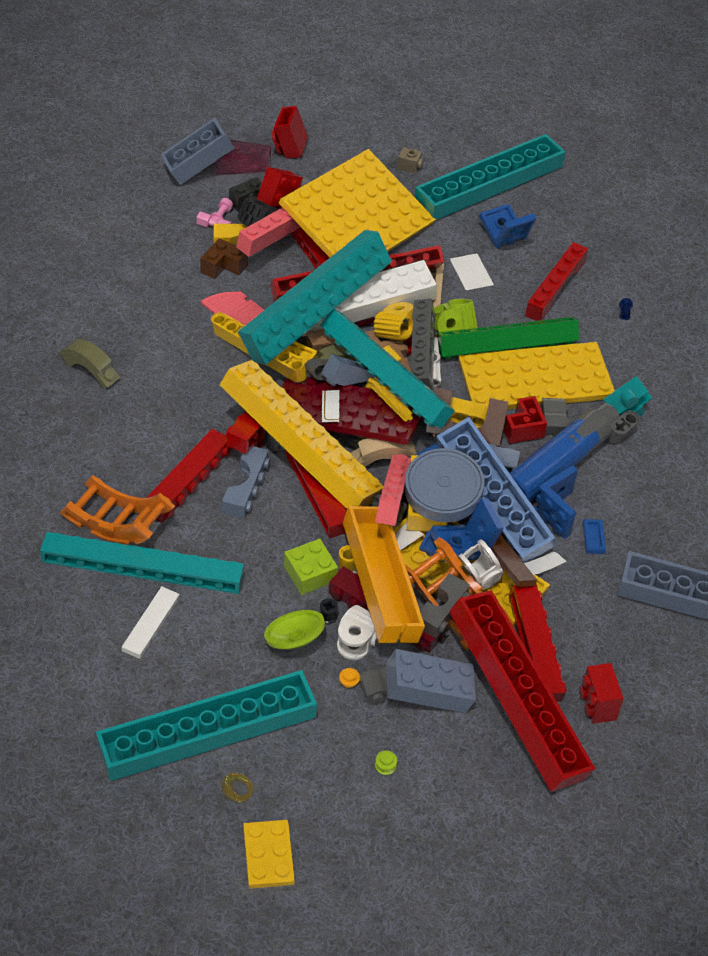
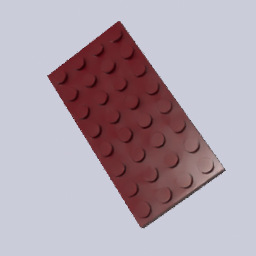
(360, 411)

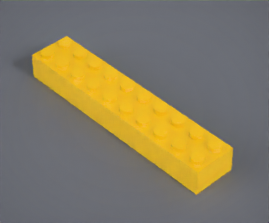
(301, 435)

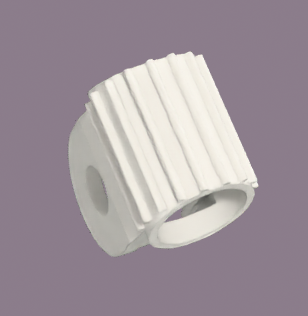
(485, 569)
(356, 631)

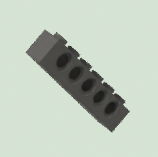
(423, 341)

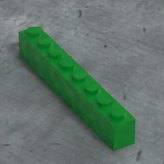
(508, 336)

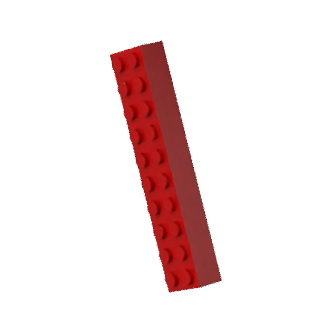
(522, 690)

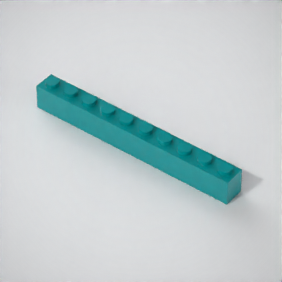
(387, 368)
(142, 562)

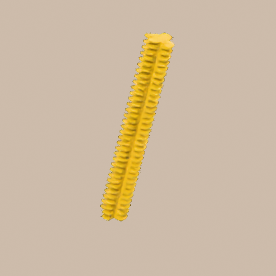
(390, 399)

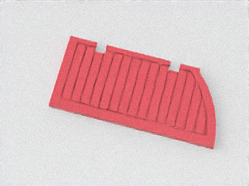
(233, 305)

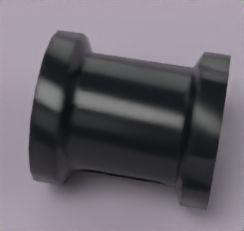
(328, 609)

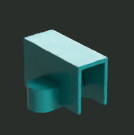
(629, 397)

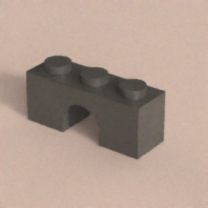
(437, 617)

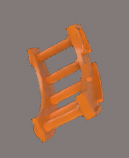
(135, 532)
(444, 552)

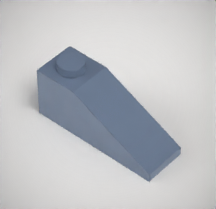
(345, 371)

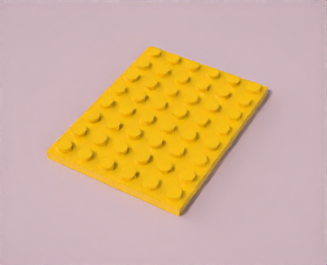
(356, 199)

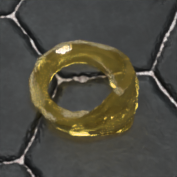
(228, 790)

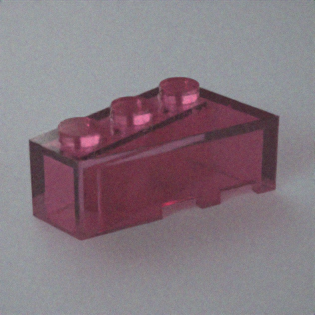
(244, 158)

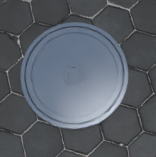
(444, 485)

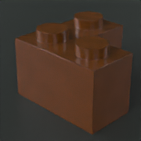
(223, 256)

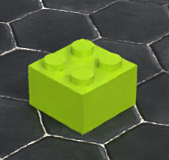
(310, 566)

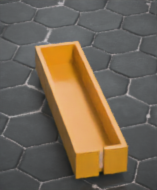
(383, 577)

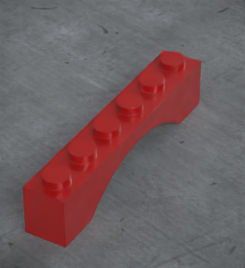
(544, 296)

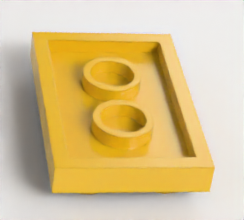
(268, 854)

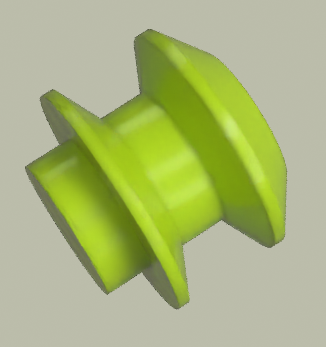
(386, 762)

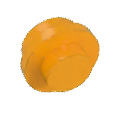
(349, 677)

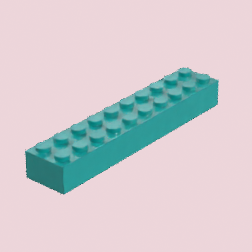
(490, 176)
(314, 297)
(205, 725)

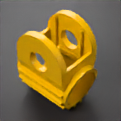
(390, 321)

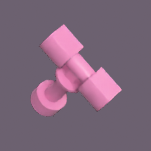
(205, 219)

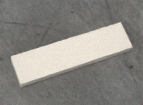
(150, 622)

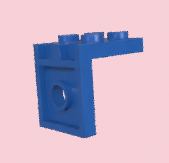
(513, 227)
(551, 503)
(482, 525)

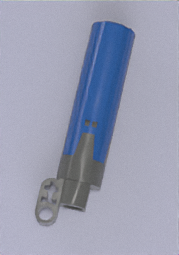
(572, 446)

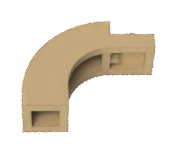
(373, 450)

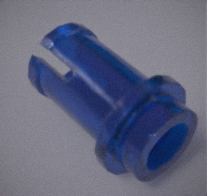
(625, 308)

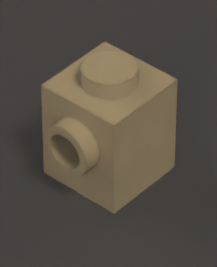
(410, 160)

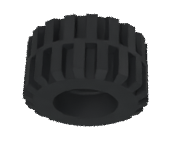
(253, 211)

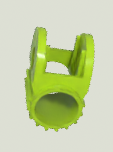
(460, 315)

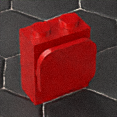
(289, 133)

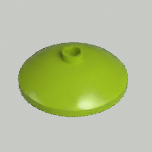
(294, 629)

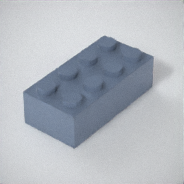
(197, 151)
(430, 681)

